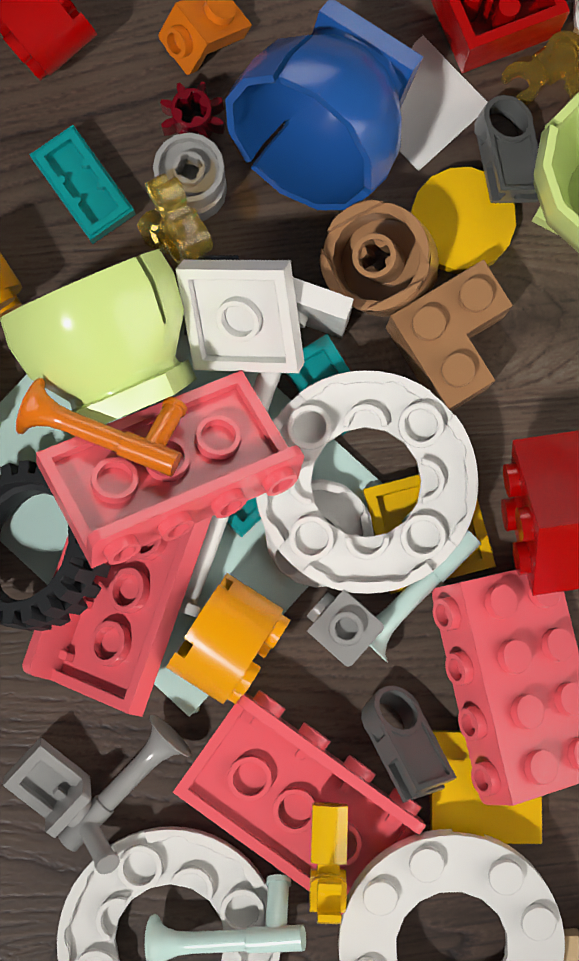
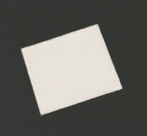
(435, 107)

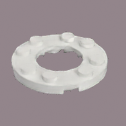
(445, 492)
(158, 859)
(450, 863)

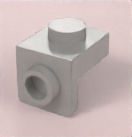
(343, 626)
(51, 786)

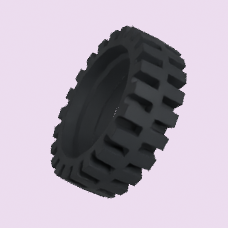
(71, 581)

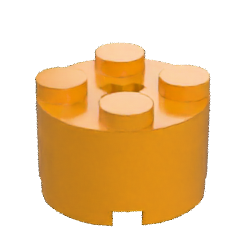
(226, 639)

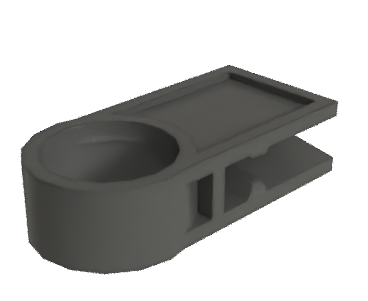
(506, 159)
(410, 754)

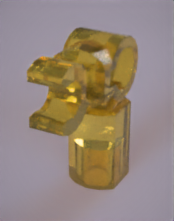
(552, 63)
(173, 225)

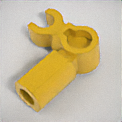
(328, 851)

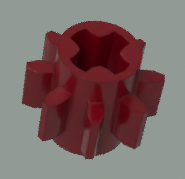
(184, 105)

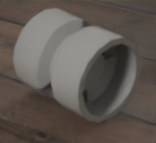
(198, 168)

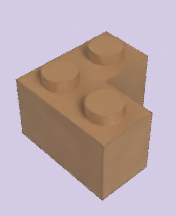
(438, 330)

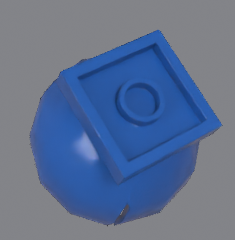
(338, 108)

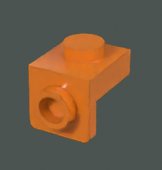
(201, 28)

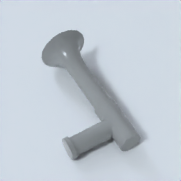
(160, 746)

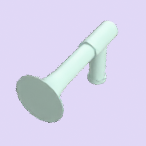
(418, 591)
(276, 936)

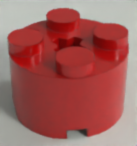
(44, 32)

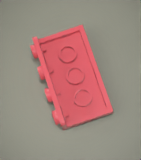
(226, 459)
(124, 632)
(513, 684)
(261, 785)

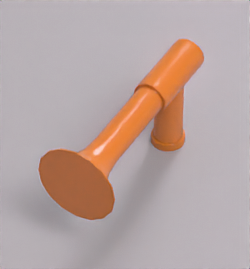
(41, 410)

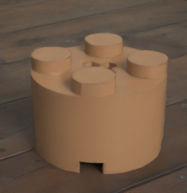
(351, 250)

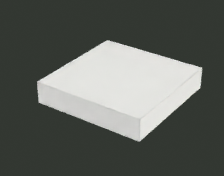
(241, 315)

